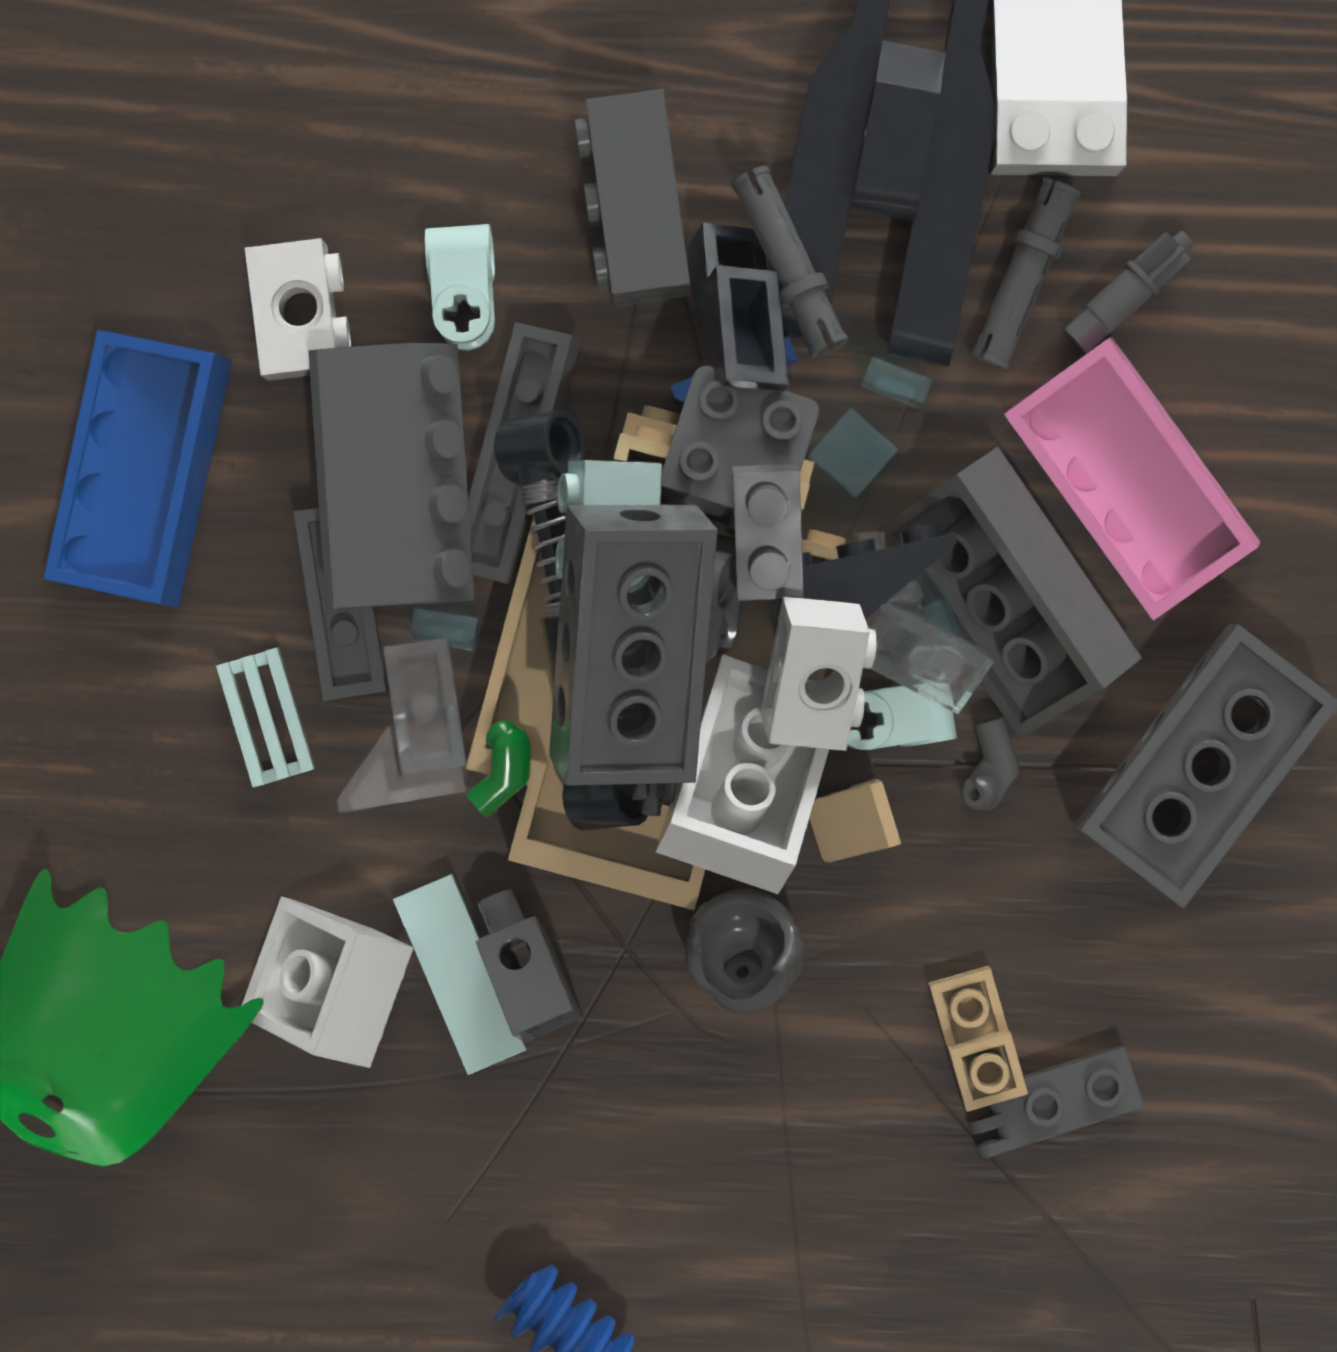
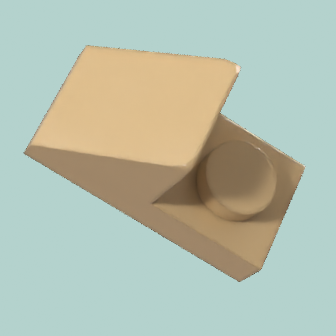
(854, 821)

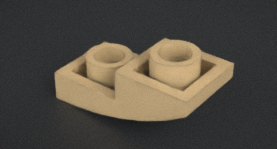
(977, 1038)

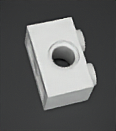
(274, 277)
(807, 639)

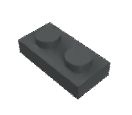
(768, 531)

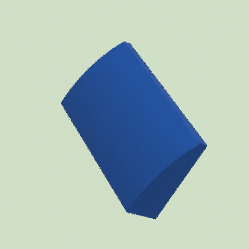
(138, 468)

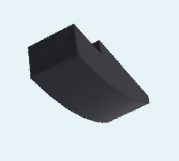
(737, 307)

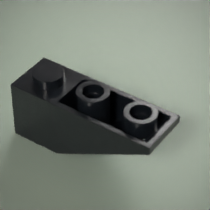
(868, 574)

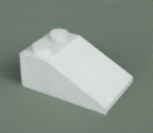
(1058, 88)
(748, 794)

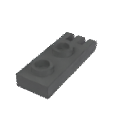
(1061, 1101)

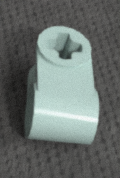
(461, 273)
(903, 720)

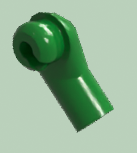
(508, 765)

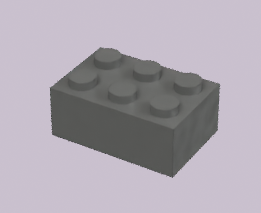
(634, 198)

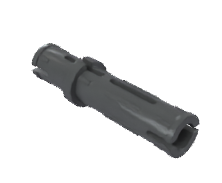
(1026, 272)
(801, 286)

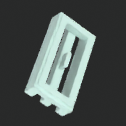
(242, 726)

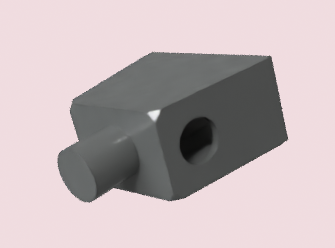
(539, 994)

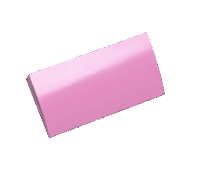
(1132, 478)

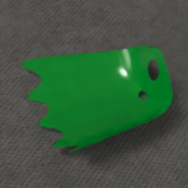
(90, 990)

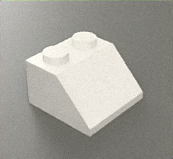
(327, 982)

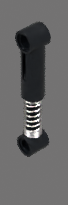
(536, 454)

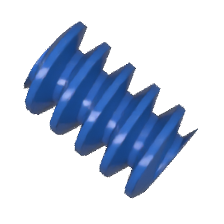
(555, 1319)

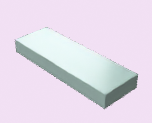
(447, 951)

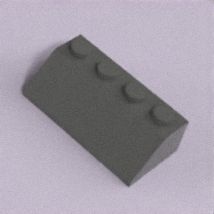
(391, 475)
(1017, 594)

